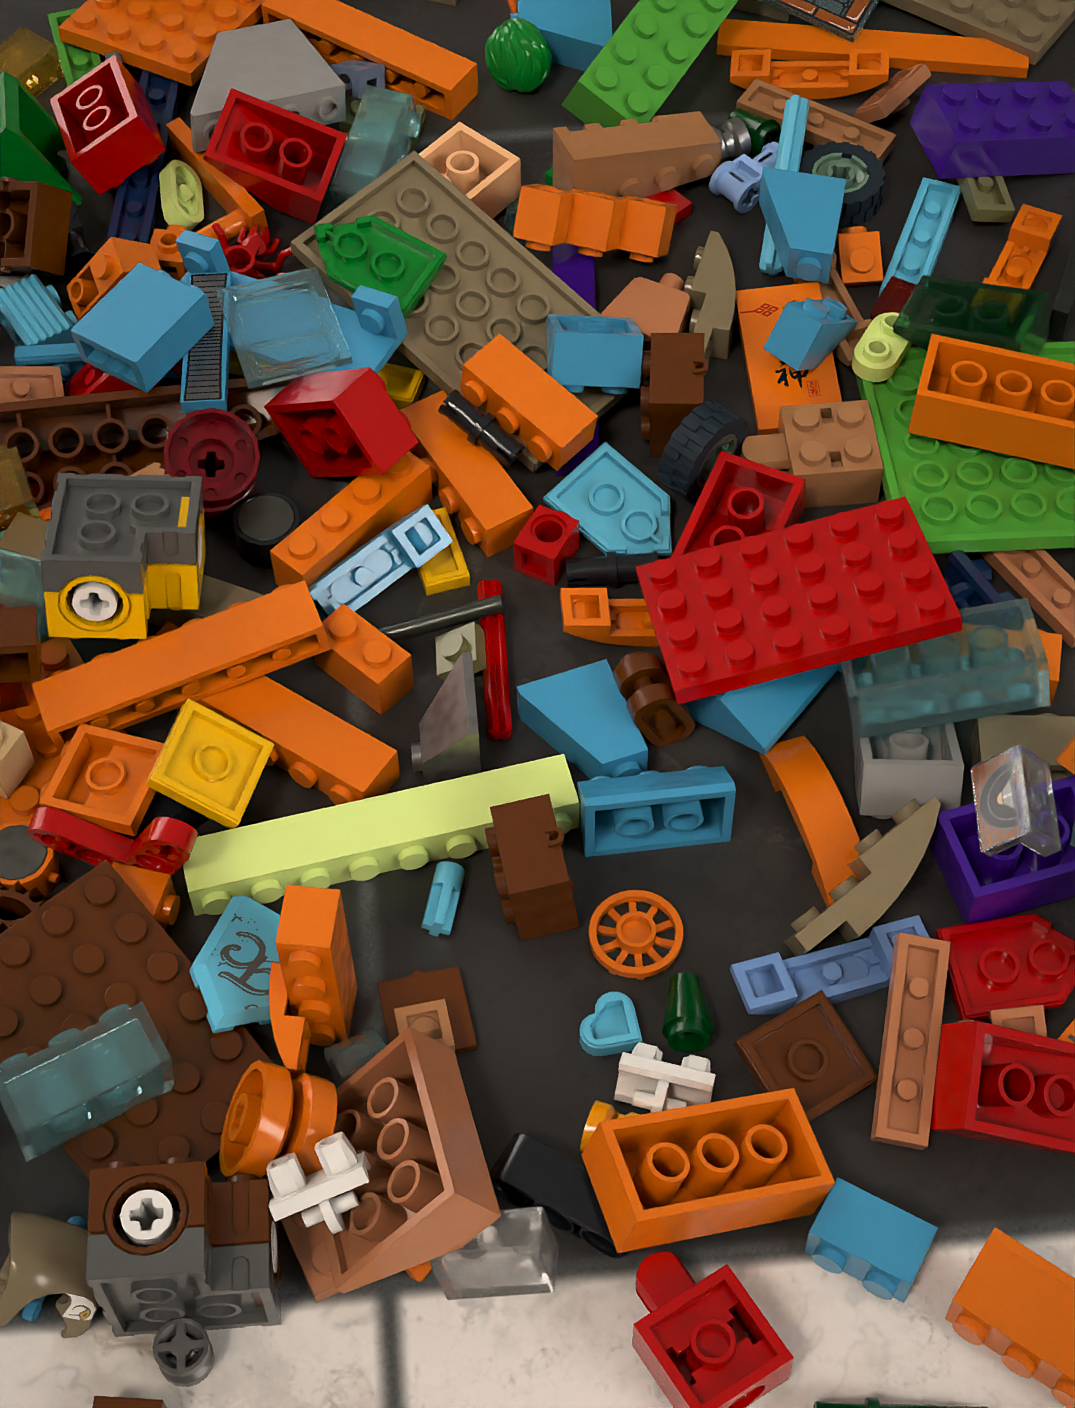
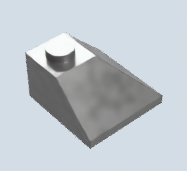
(450, 729)

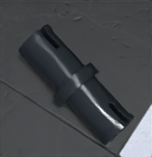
(481, 428)
(606, 569)

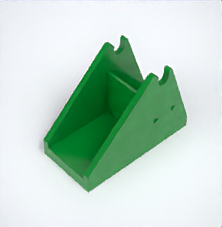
(29, 138)

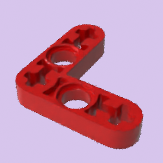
(159, 848)

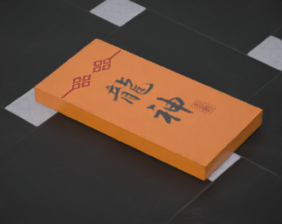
(769, 378)

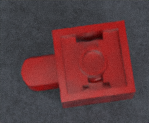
(699, 1339)

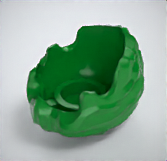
(518, 56)

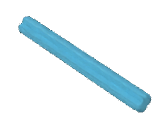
(789, 159)

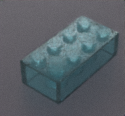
(956, 677)

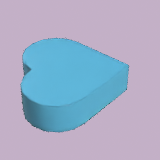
(611, 1027)

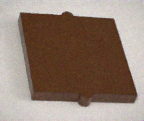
(429, 987)

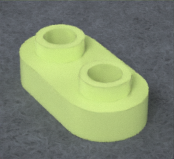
(181, 195)
(879, 349)

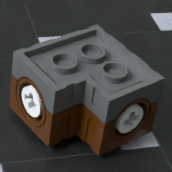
(181, 1247)

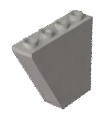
(272, 65)

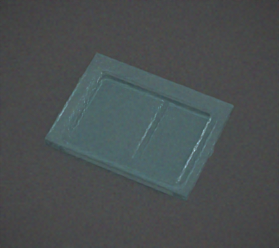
(283, 327)

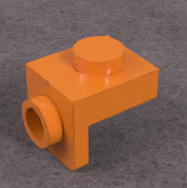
(859, 257)

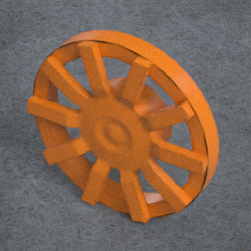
(635, 934)

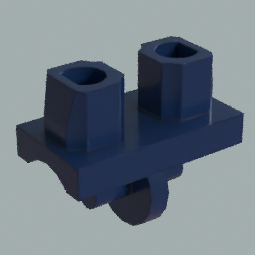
(971, 582)

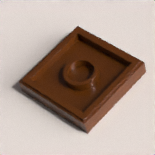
(807, 1052)

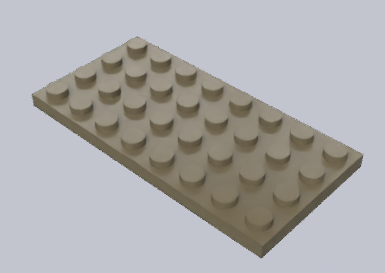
(482, 290)

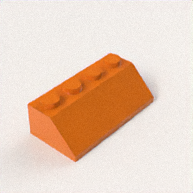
(1021, 1312)

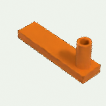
(235, 200)

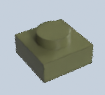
(452, 644)

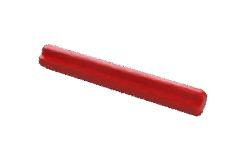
(496, 675)

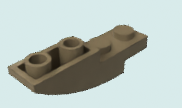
(712, 297)
(883, 870)

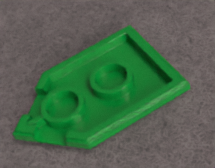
(379, 258)

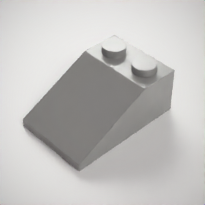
(908, 766)

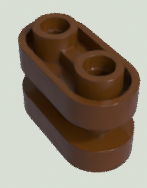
(651, 700)

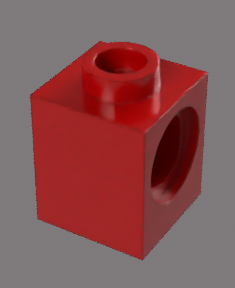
(546, 544)

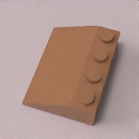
(426, 1162)

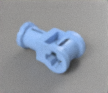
(741, 178)

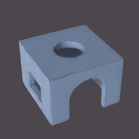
(360, 75)

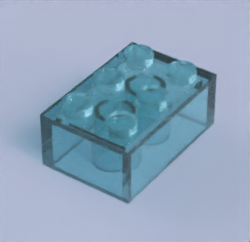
(84, 1079)

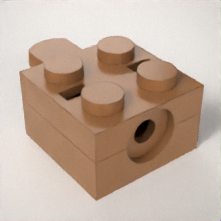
(828, 447)

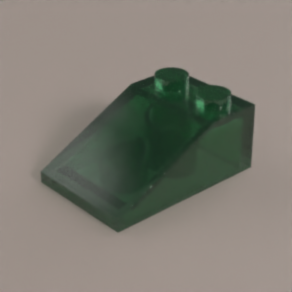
(975, 313)

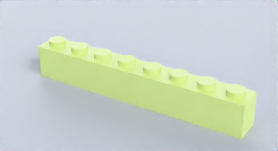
(368, 835)

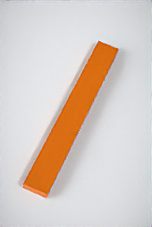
(906, 49)

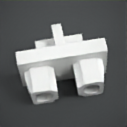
(662, 1085)
(296, 1192)

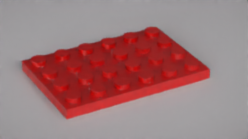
(796, 600)

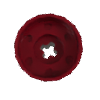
(218, 439)

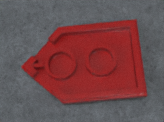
(1008, 965)

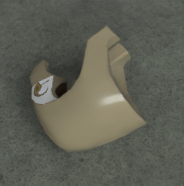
(46, 1260)

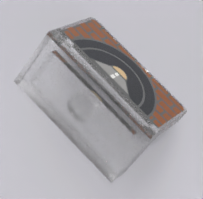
(1015, 803)

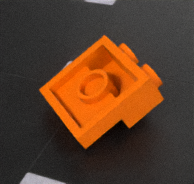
(103, 778)

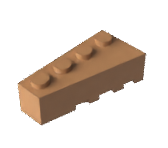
(636, 156)

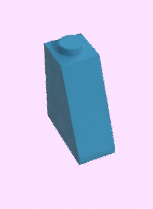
(572, 28)
(802, 220)
(585, 720)

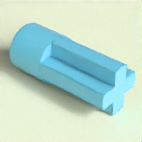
(443, 898)

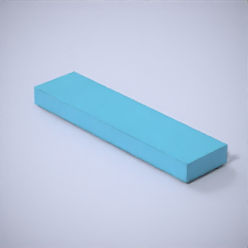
(924, 231)

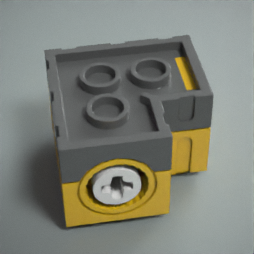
(121, 551)

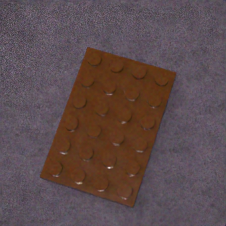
(104, 950)

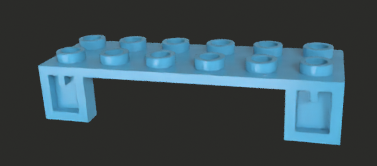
(370, 331)

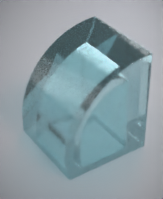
(353, 1053)

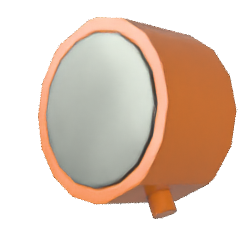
(26, 859)

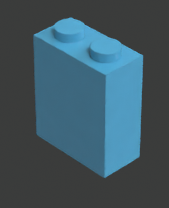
(143, 327)

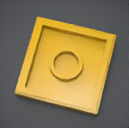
(210, 764)

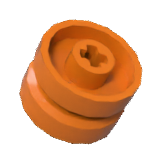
(275, 1118)

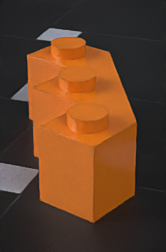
(594, 222)

